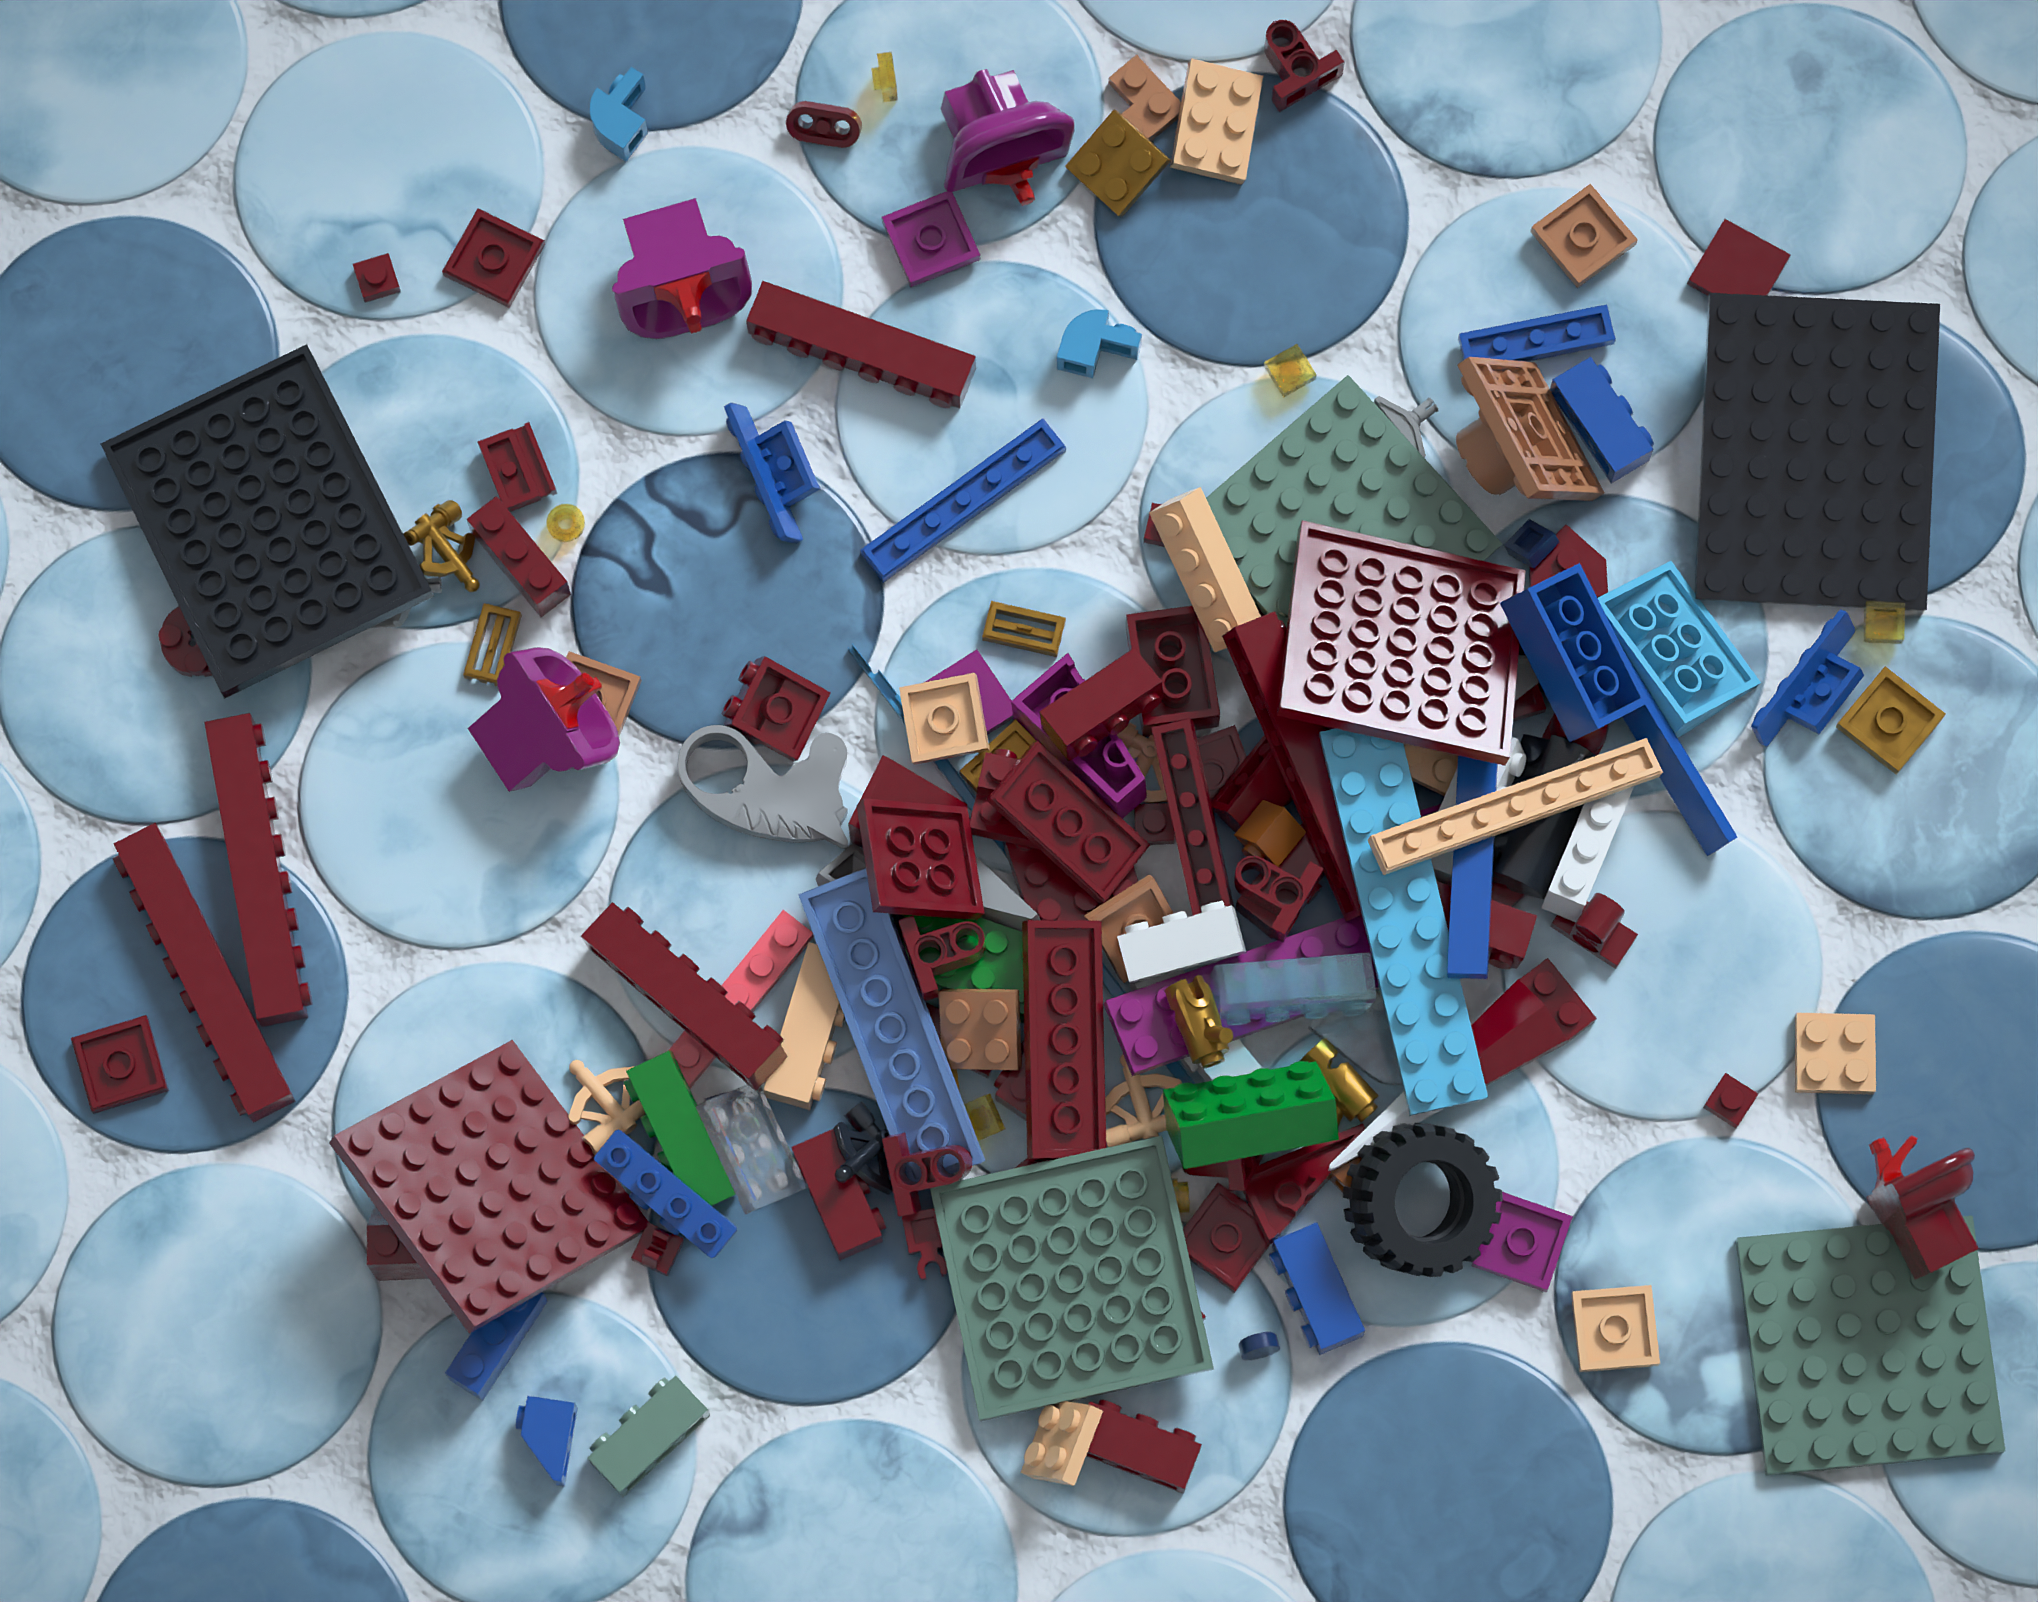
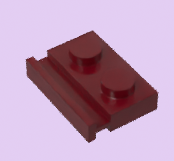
(517, 467)

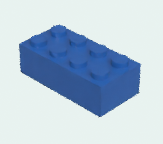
(1574, 652)

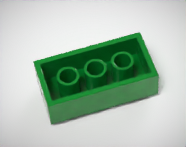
(997, 969)
(1250, 1114)

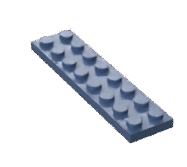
(889, 1020)

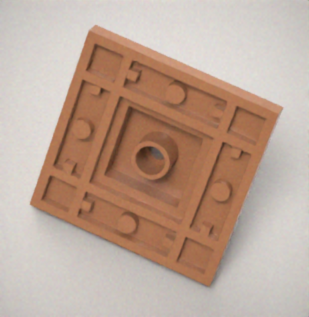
(1521, 435)

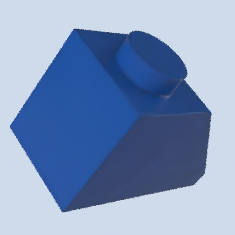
(548, 1431)

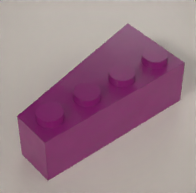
(1105, 770)

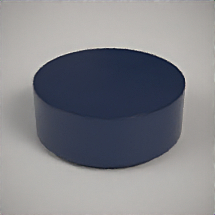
(1259, 1345)

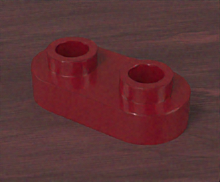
(824, 127)

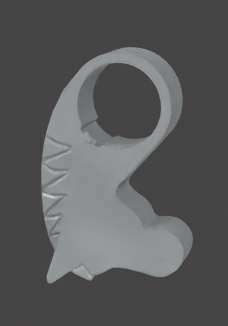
(769, 806)

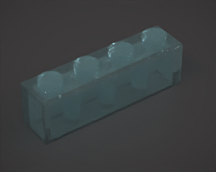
(1293, 987)

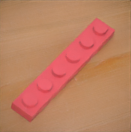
(749, 984)

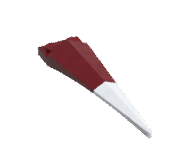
(1519, 1027)

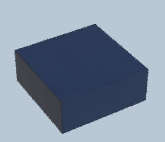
(1531, 543)

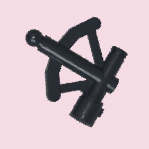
(863, 1122)

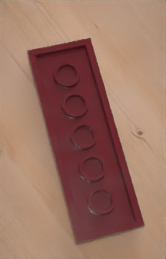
(1063, 1037)

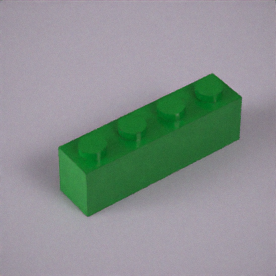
(678, 1127)

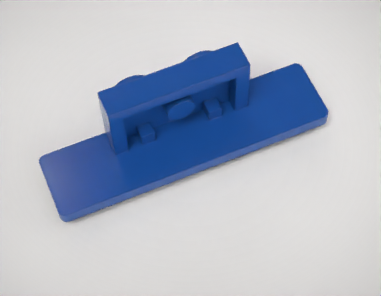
(778, 468)
(1814, 686)
(665, 1193)

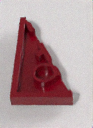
(1290, 1182)

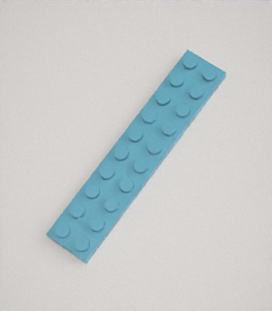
(1403, 926)

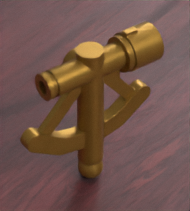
(433, 532)

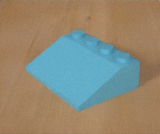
(1677, 647)

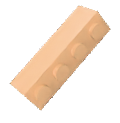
(1204, 565)
(807, 1035)

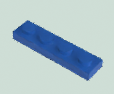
(1541, 336)

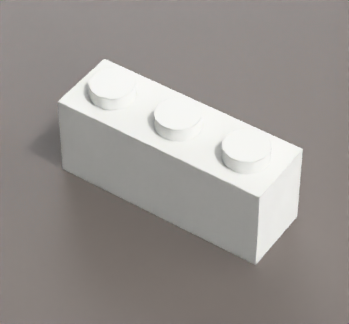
(1181, 942)

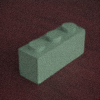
(647, 1434)

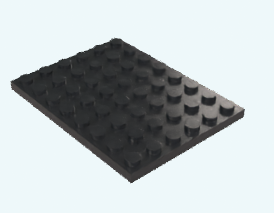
(1817, 451)
(266, 521)

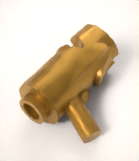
(1199, 1021)
(1352, 1093)

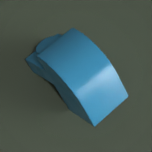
(613, 121)
(1090, 335)

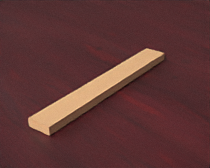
(1514, 806)

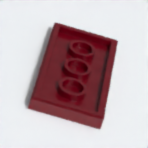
(1068, 822)

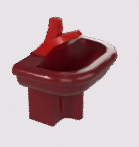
(1922, 1206)

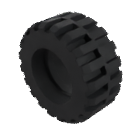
(1469, 1210)

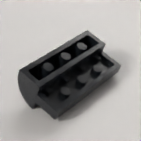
(1530, 854)

